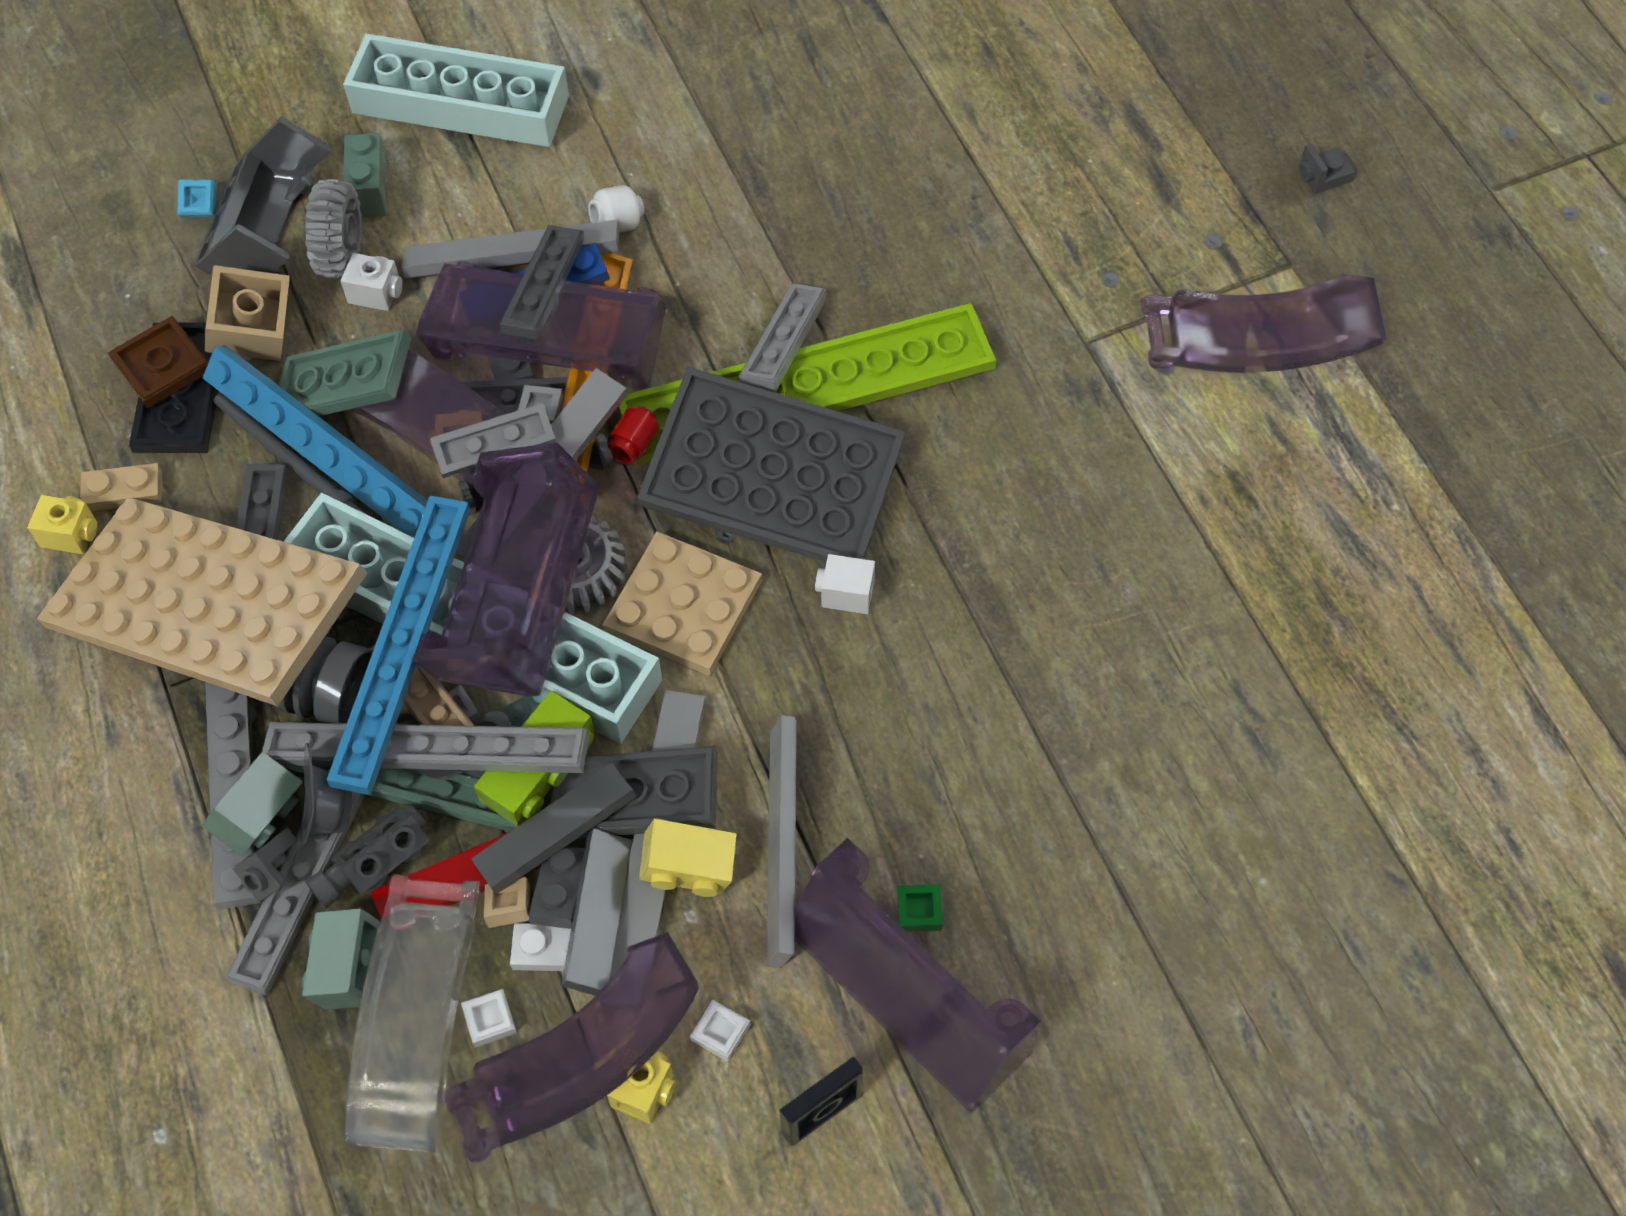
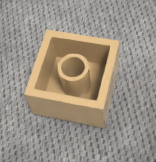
(247, 312)

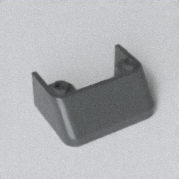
(259, 200)

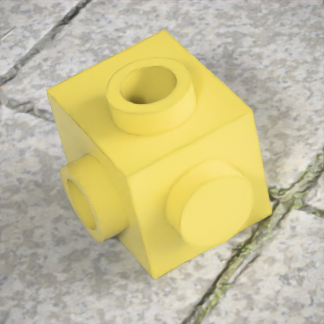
(63, 524)
(645, 1090)

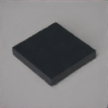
(821, 1101)

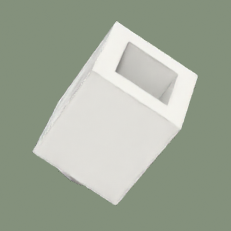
(846, 583)

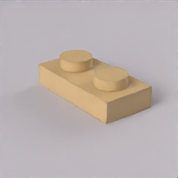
(111, 487)

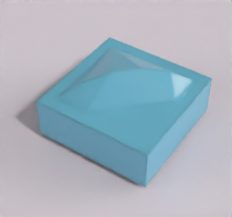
(196, 198)

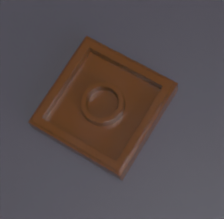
(159, 361)

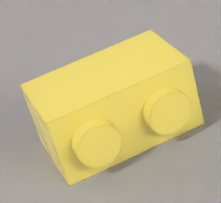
(687, 857)

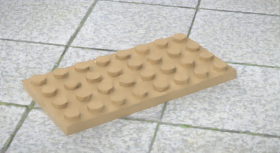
(203, 599)

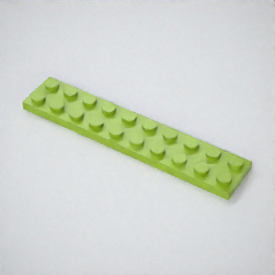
(862, 365)

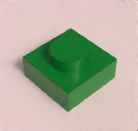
(919, 908)

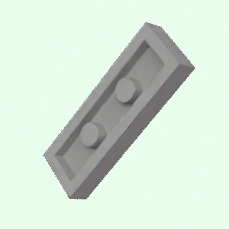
(461, 448)

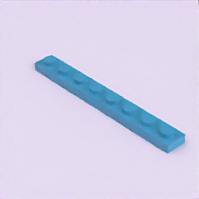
(316, 440)
(392, 659)

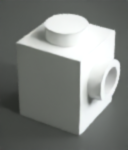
(371, 281)

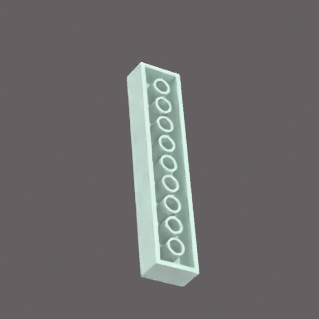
(587, 664)

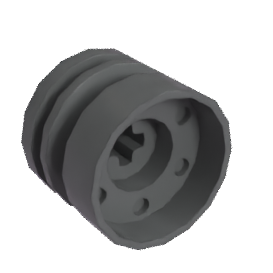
(328, 682)

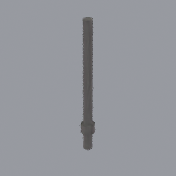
(283, 452)

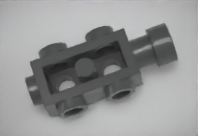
(377, 857)

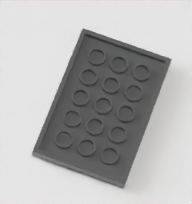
(771, 468)

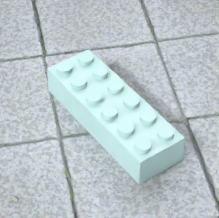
(457, 90)

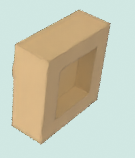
(508, 905)

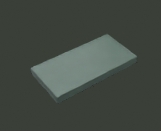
(347, 373)

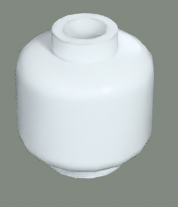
(617, 204)

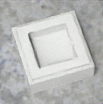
(488, 1018)
(720, 1030)

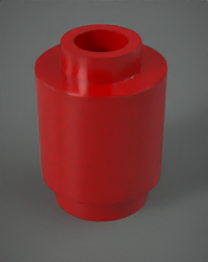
(632, 434)

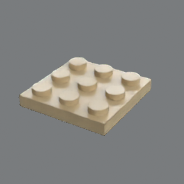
(683, 603)

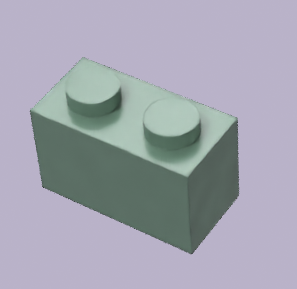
(368, 171)
(252, 804)
(339, 958)

